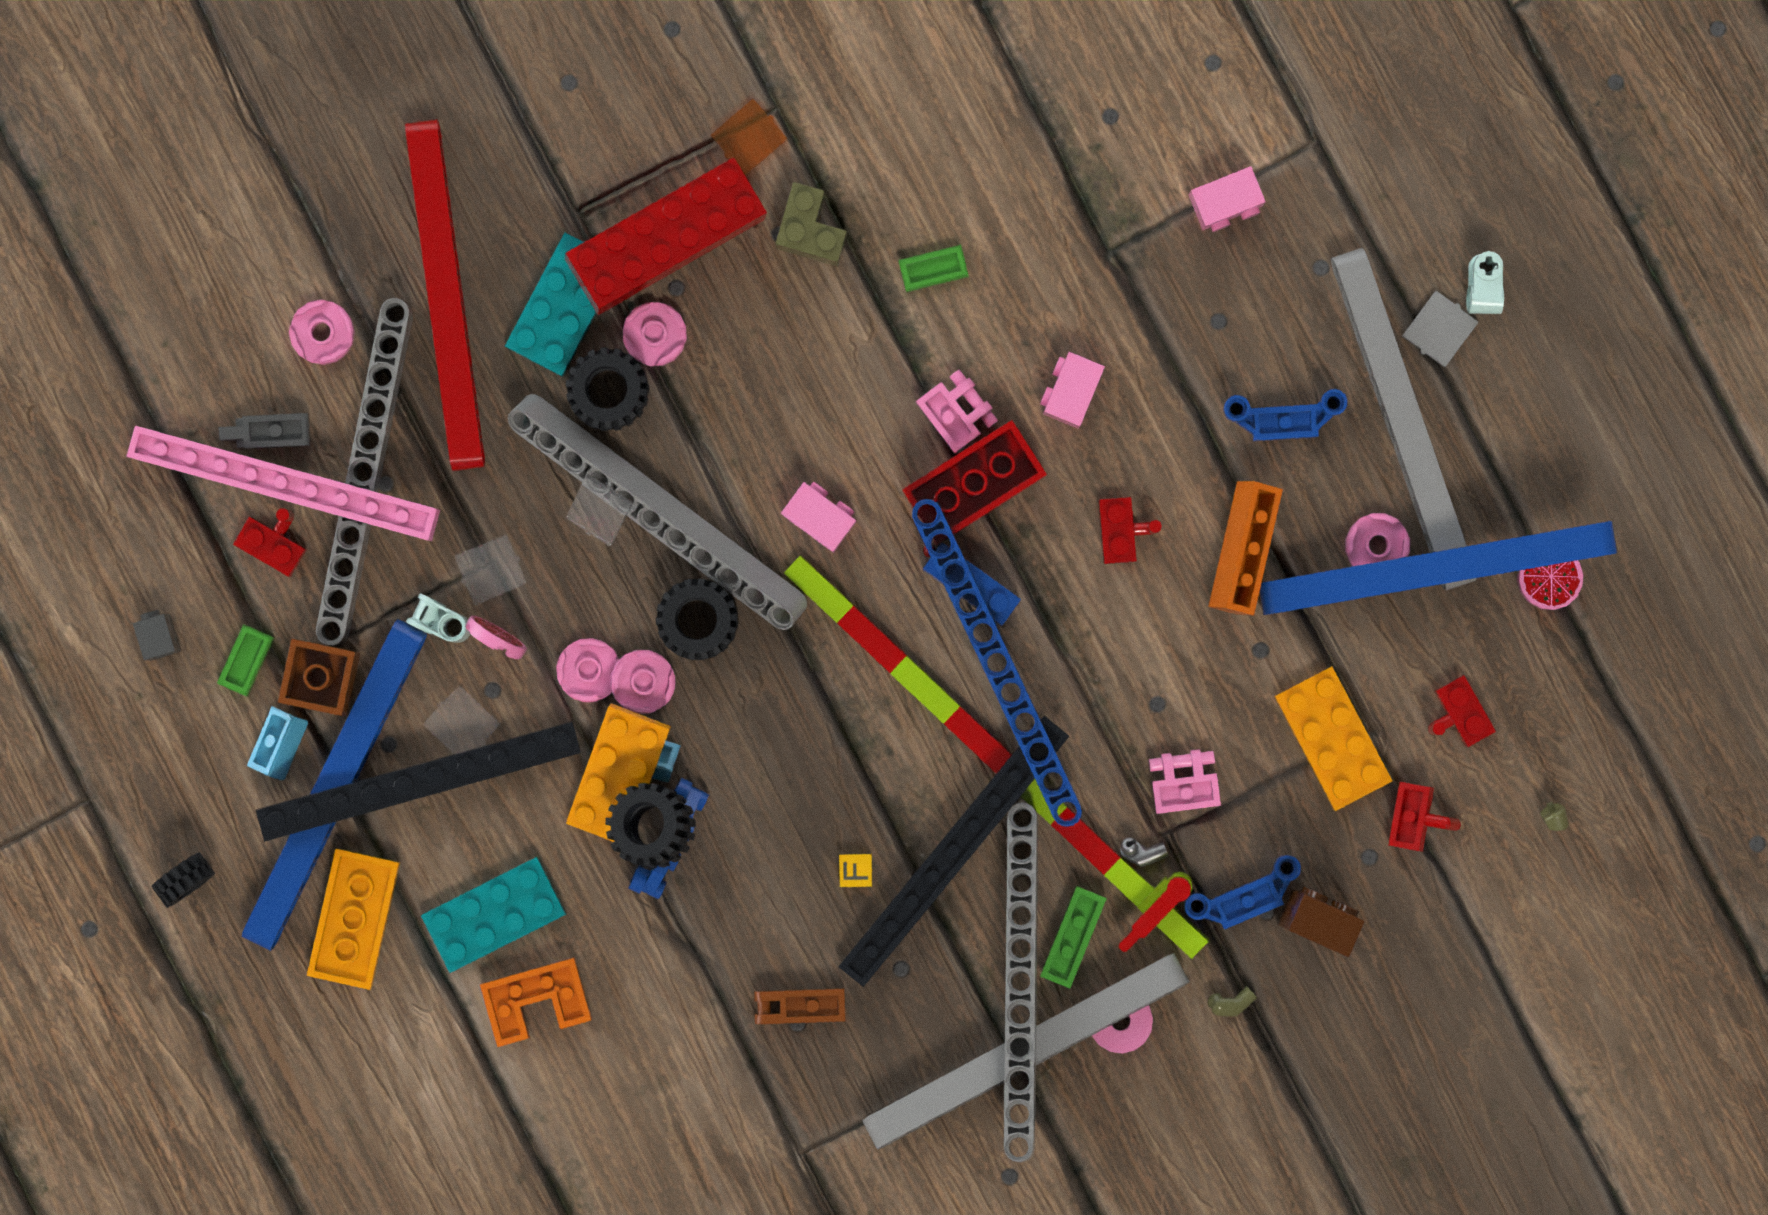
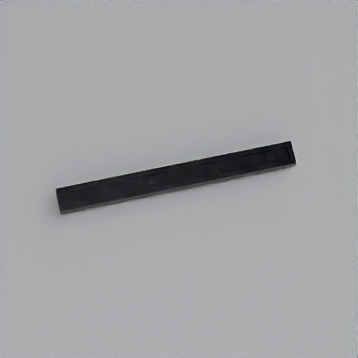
(417, 781)
(946, 860)

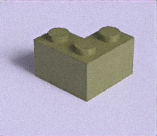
(801, 231)

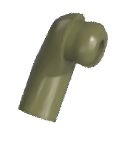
(1231, 1006)

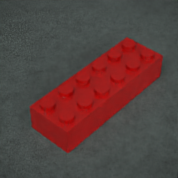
(665, 236)

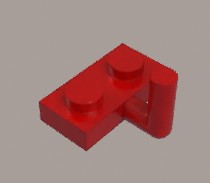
(1119, 531)
(271, 545)
(1463, 712)
(1413, 817)

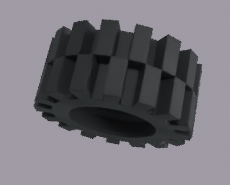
(183, 879)

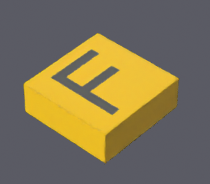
(855, 870)

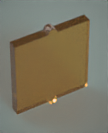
(749, 136)

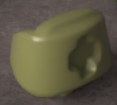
(1555, 816)

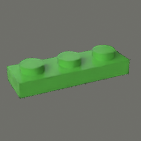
(1073, 937)

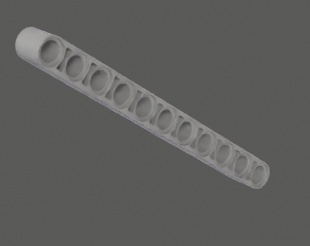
(1398, 404)
(359, 456)
(660, 512)
(1014, 966)
(1051, 1039)

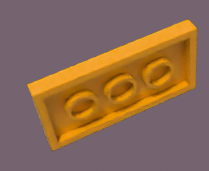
(1333, 738)
(621, 758)
(353, 919)

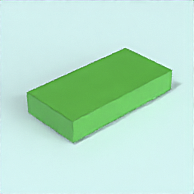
(933, 268)
(245, 660)

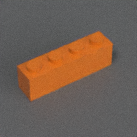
(1245, 548)

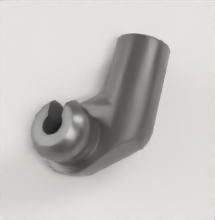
(1141, 855)

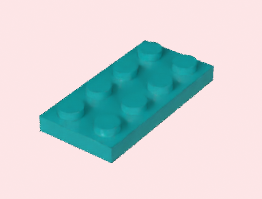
(554, 315)
(493, 914)

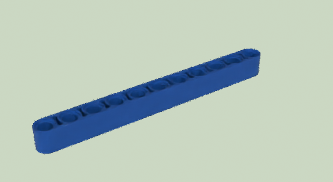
(1438, 568)
(997, 679)
(340, 768)

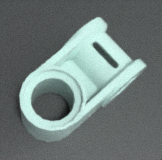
(1485, 289)
(434, 618)

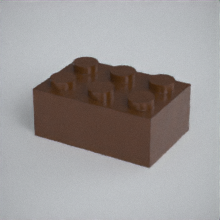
(1328, 925)

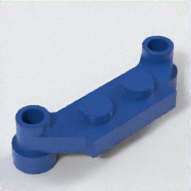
(1285, 421)
(651, 881)
(1247, 899)

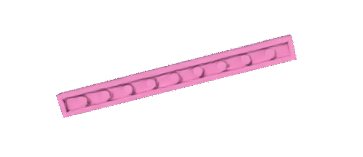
(283, 483)

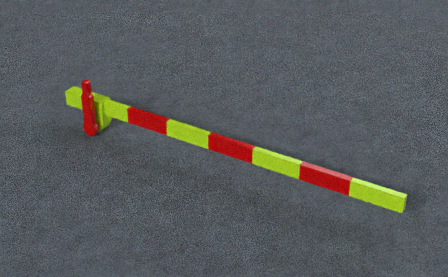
(1154, 902)

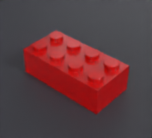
(977, 480)

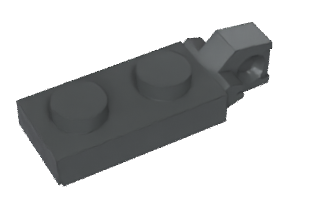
(269, 431)

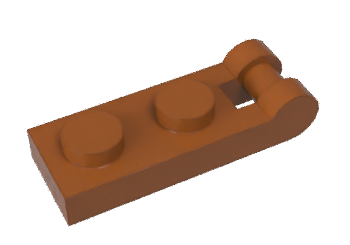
(801, 1006)

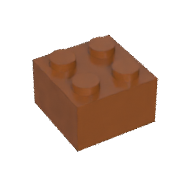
(319, 677)

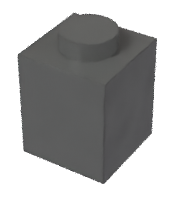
(156, 635)

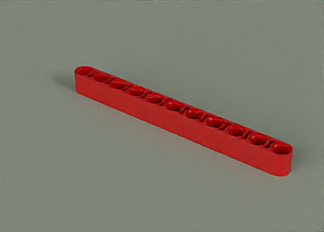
(445, 295)

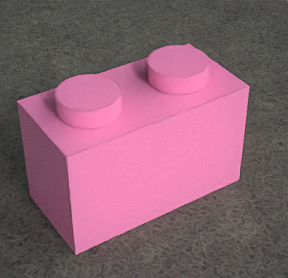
(1227, 199)
(1072, 390)
(819, 516)

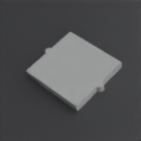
(1440, 329)

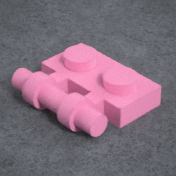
(947, 415)
(1185, 792)

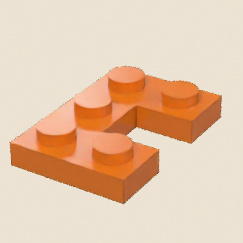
(555, 981)

